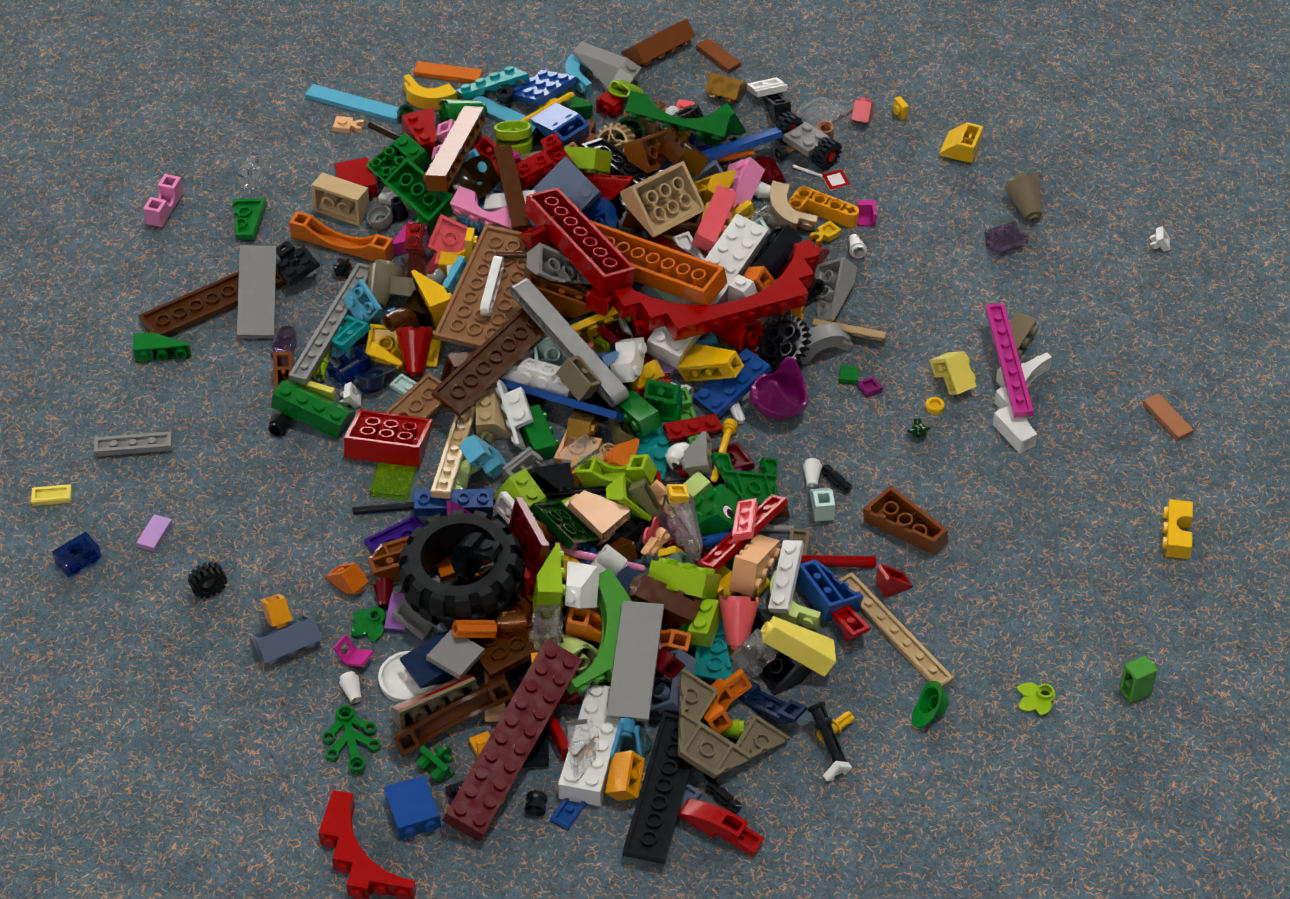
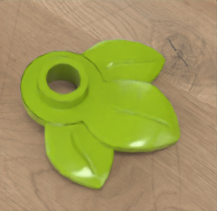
(1034, 697)

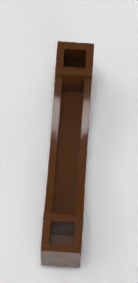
(435, 723)

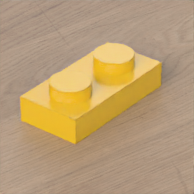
(649, 371)

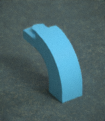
(576, 68)

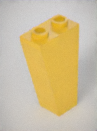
(709, 363)

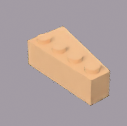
(754, 564)

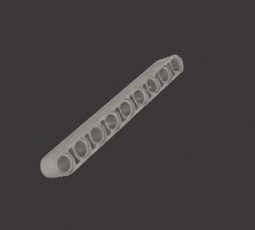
(567, 339)

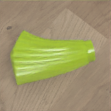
(622, 88)

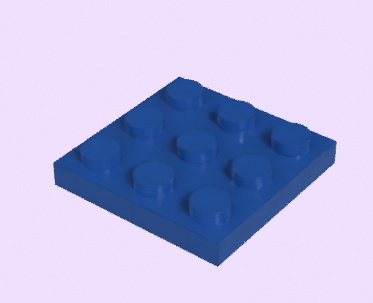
(542, 87)

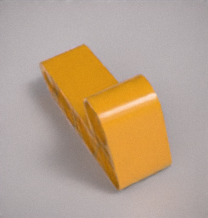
(825, 206)

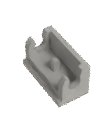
(526, 459)

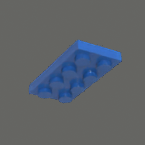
(722, 394)

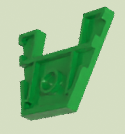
(748, 484)

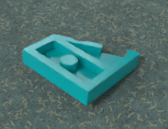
(350, 333)

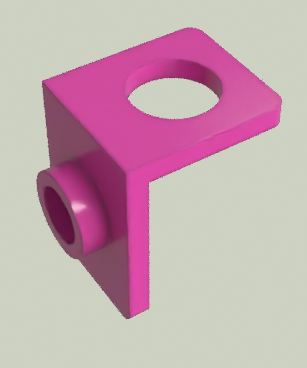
(354, 656)

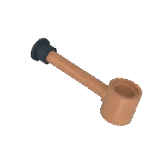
(824, 126)

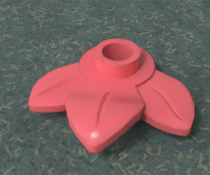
(651, 531)

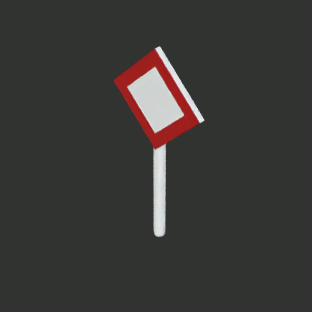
(832, 179)

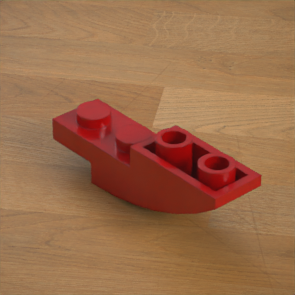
(721, 822)

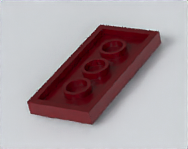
(529, 535)

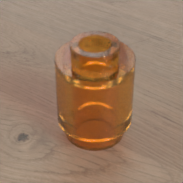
(512, 621)

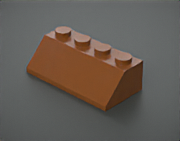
(660, 43)

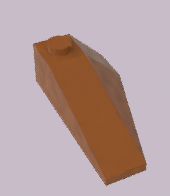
(645, 151)

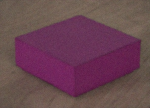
(870, 387)

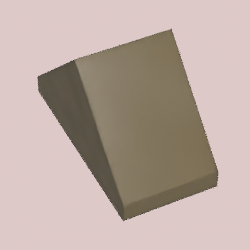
(401, 285)

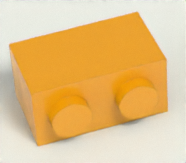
(276, 610)
(625, 776)

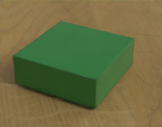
(848, 374)

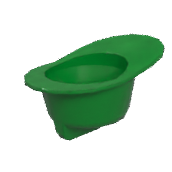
(930, 705)

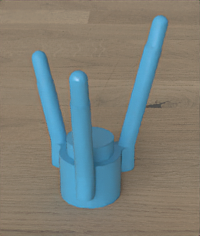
(625, 729)

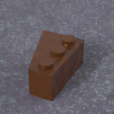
(679, 149)
(677, 608)

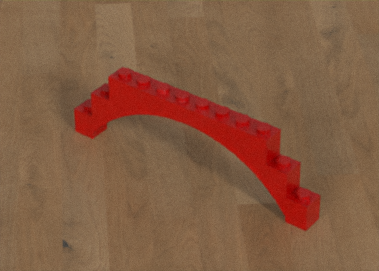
(692, 320)

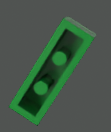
(639, 414)
(540, 434)

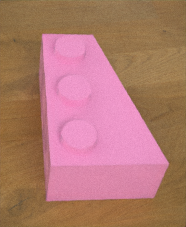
(746, 179)

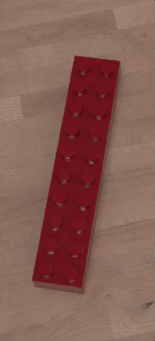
(512, 740)

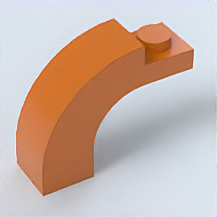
(728, 690)

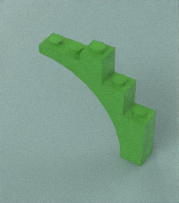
(609, 601)

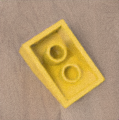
(433, 295)

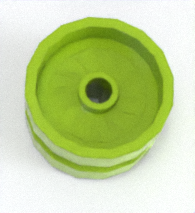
(514, 133)

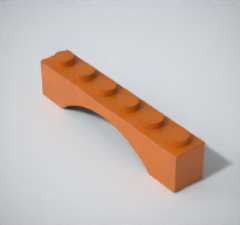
(311, 230)
(587, 625)

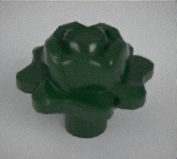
(918, 429)

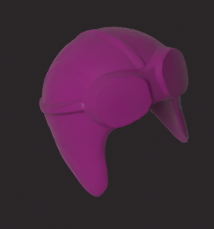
(780, 393)

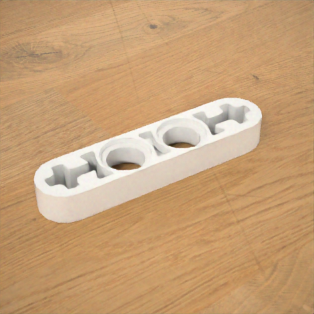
(492, 286)

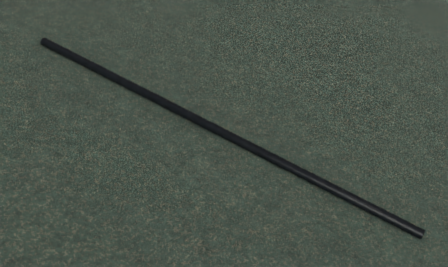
(549, 494)

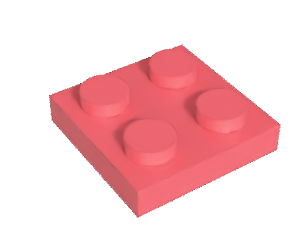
(447, 235)

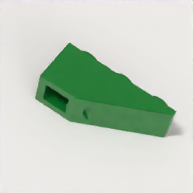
(158, 347)

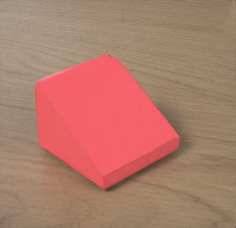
(433, 263)

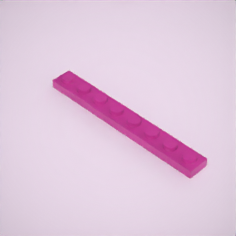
(1009, 360)

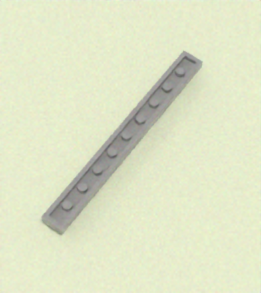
(326, 330)

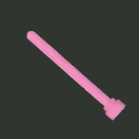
(590, 557)

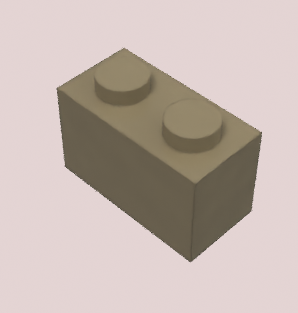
(578, 378)

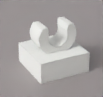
(1160, 239)
(351, 395)

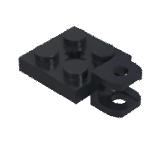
(294, 257)

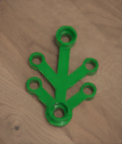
(350, 736)

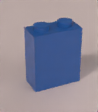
(412, 807)

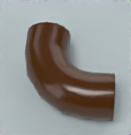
(400, 318)

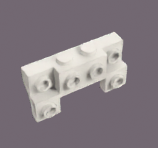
(537, 375)

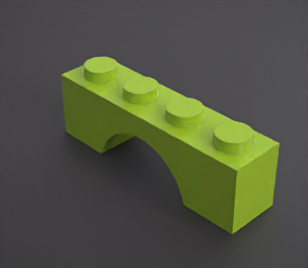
(600, 474)

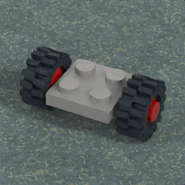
(808, 140)

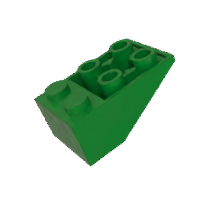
(395, 154)

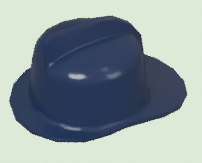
(374, 379)

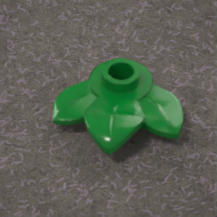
(368, 625)

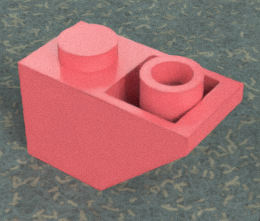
(863, 110)

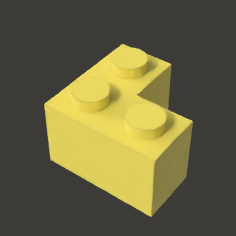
(955, 370)

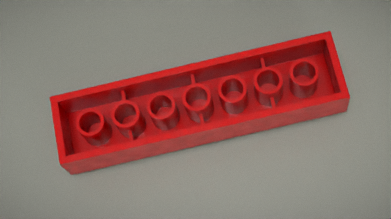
(580, 241)

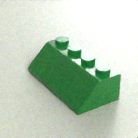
(409, 185)
(311, 408)

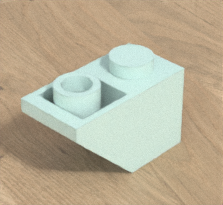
(822, 504)

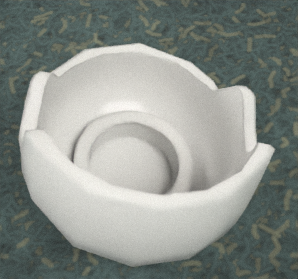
(675, 454)

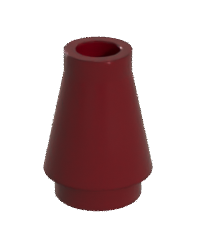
(383, 590)

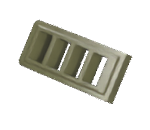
(620, 431)
(645, 497)

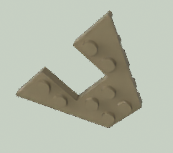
(706, 747)

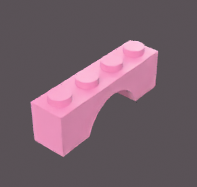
(466, 203)

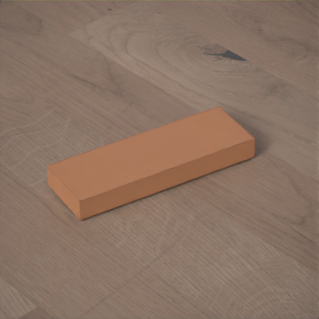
(1168, 417)

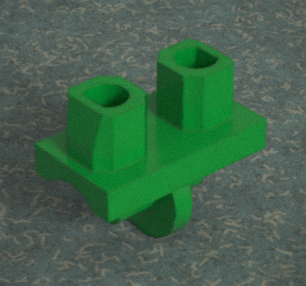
(441, 770)

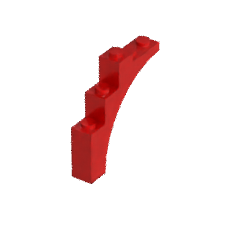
(348, 856)

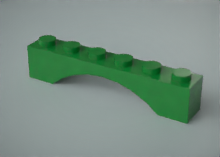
(713, 124)

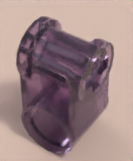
(285, 340)

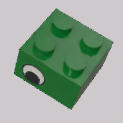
(715, 510)

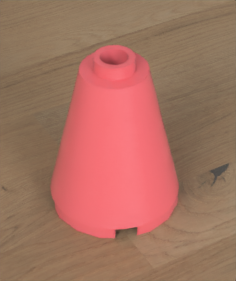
(738, 618)

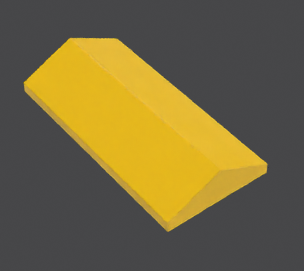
(389, 341)

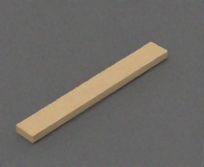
(452, 455)
(899, 634)

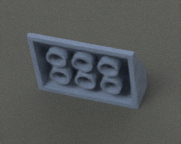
(572, 184)

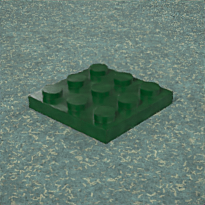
(564, 524)

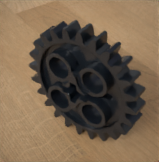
(784, 339)

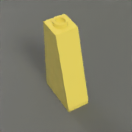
(800, 644)

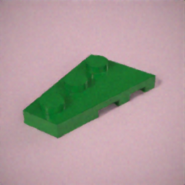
(248, 217)

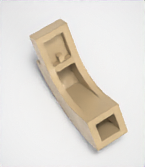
(784, 212)

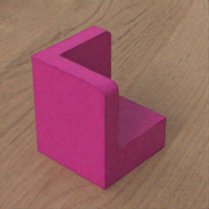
(867, 213)

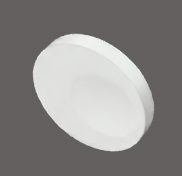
(396, 681)

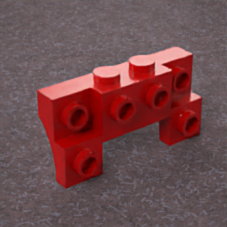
(537, 166)

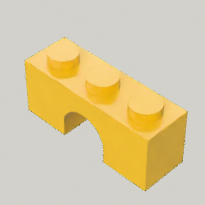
(1177, 516)

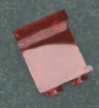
(416, 245)

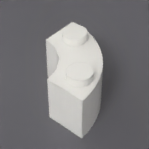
(630, 361)

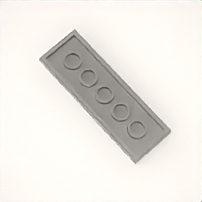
(256, 292)
(635, 661)

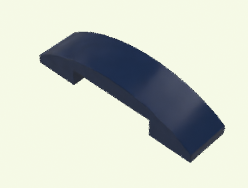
(771, 706)

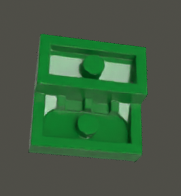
(664, 398)

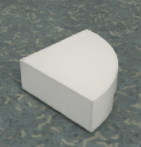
(837, 768)

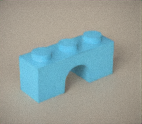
(483, 455)

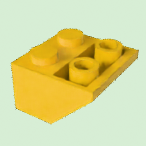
(962, 142)
(708, 185)

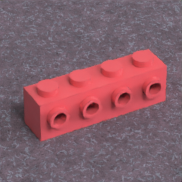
(714, 218)

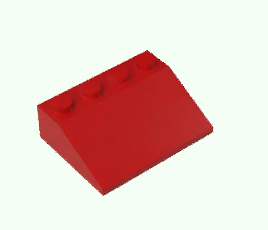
(387, 438)

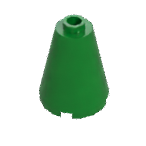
(451, 107)

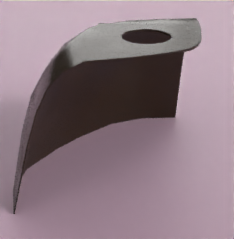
(470, 175)

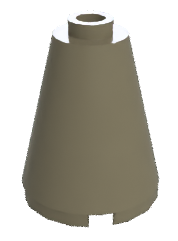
(1026, 195)
(379, 279)

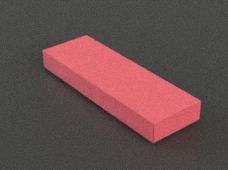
(745, 519)

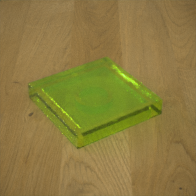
(392, 481)

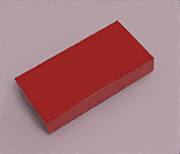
(558, 736)

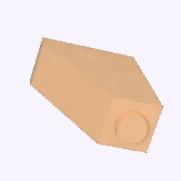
(599, 514)

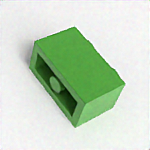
(1138, 679)

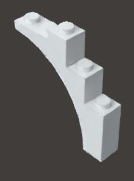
(1018, 430)

